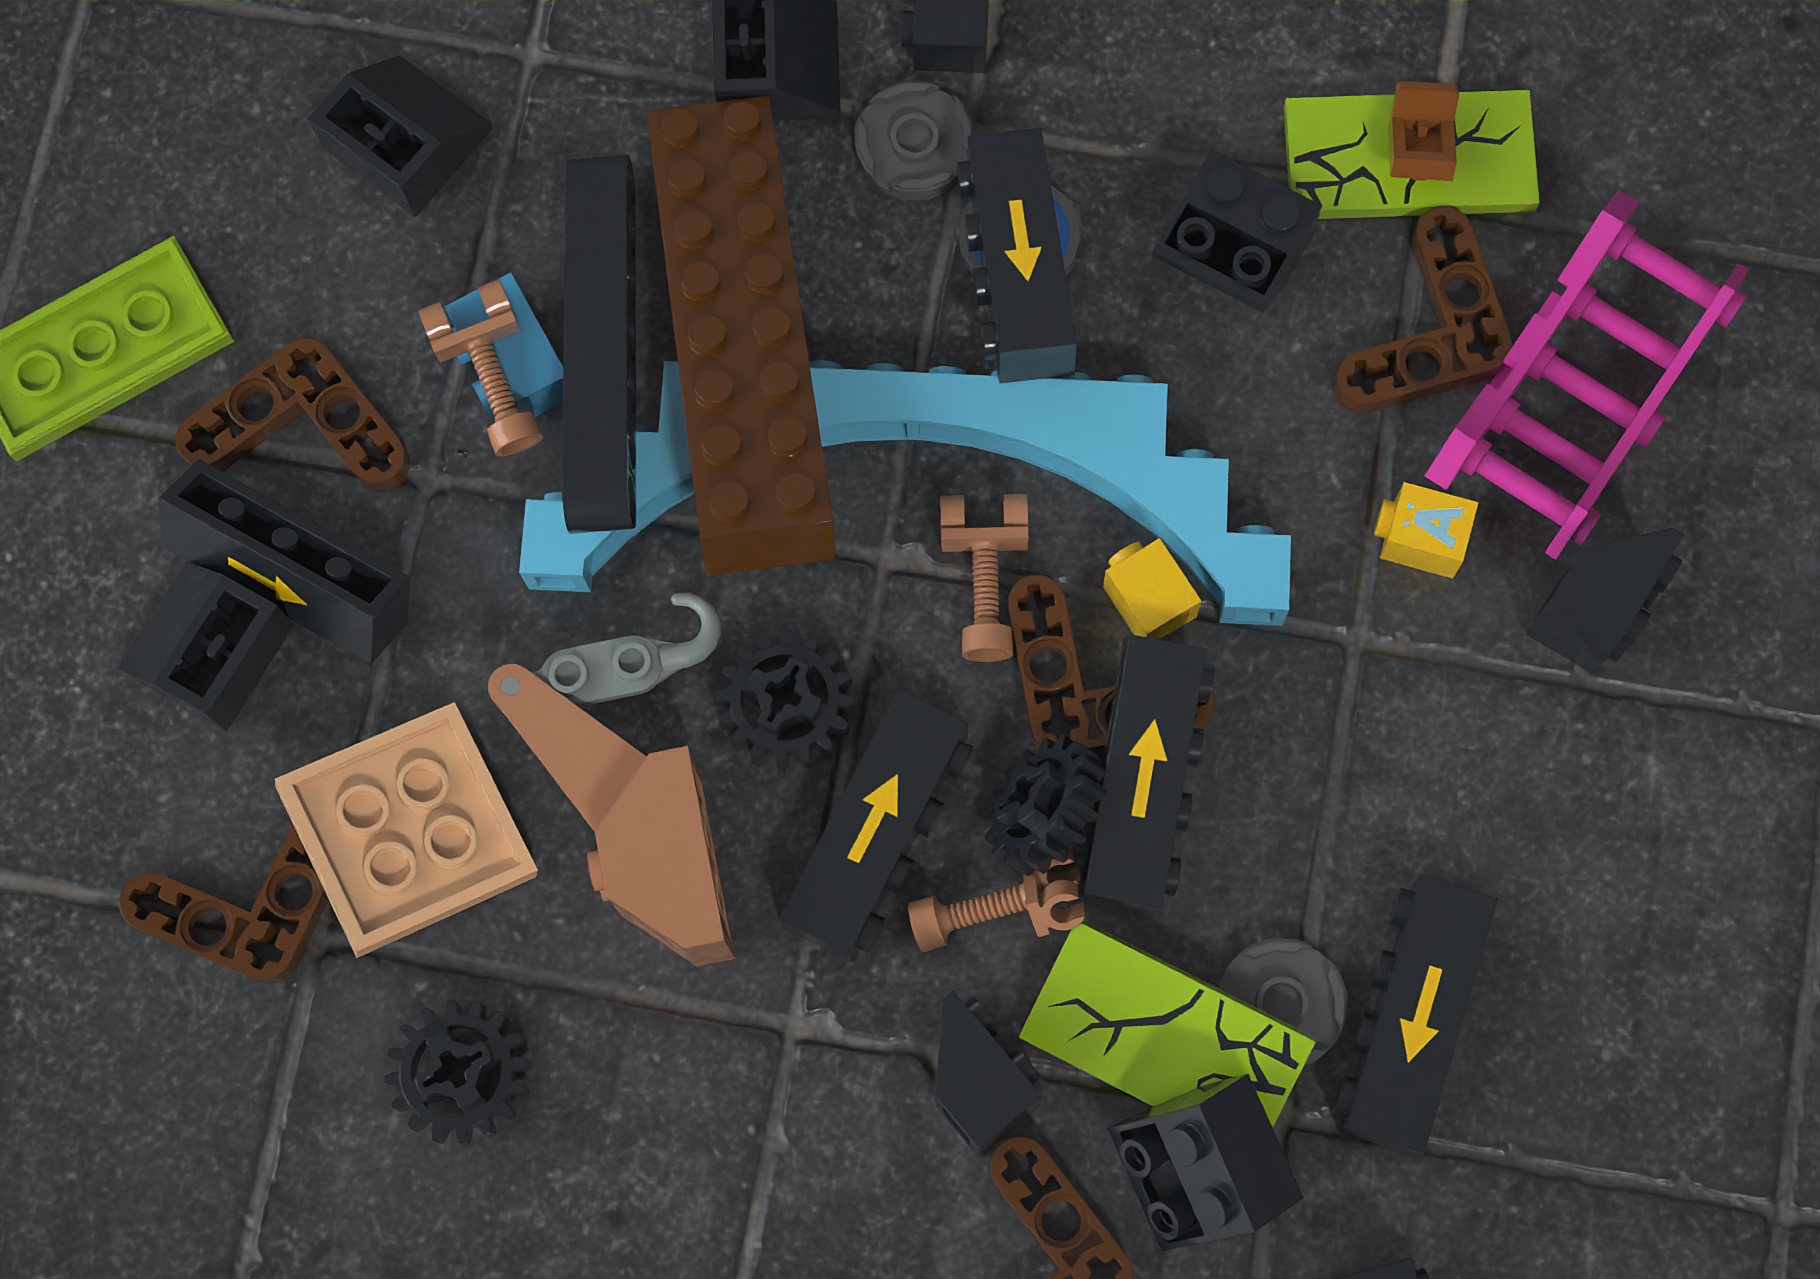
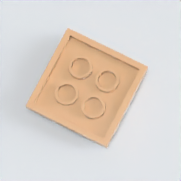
(405, 829)

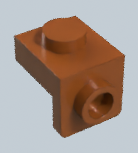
(1423, 131)

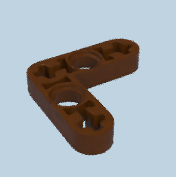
(1447, 343)
(291, 398)
(1086, 707)
(243, 927)
(1092, 1238)

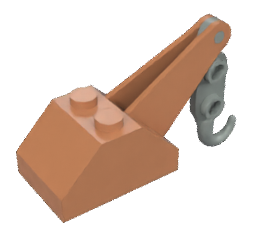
(645, 811)

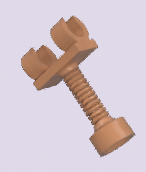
(512, 429)
(986, 638)
(1037, 894)

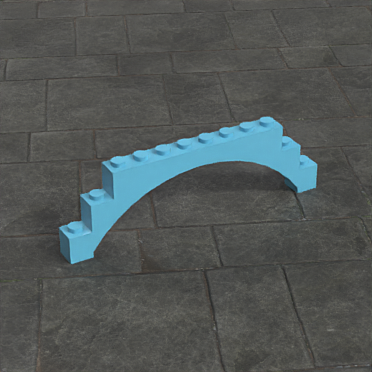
(1077, 427)

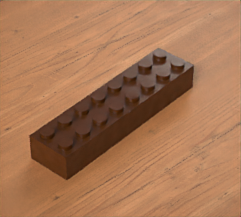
(740, 338)

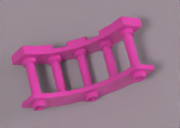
(1536, 357)

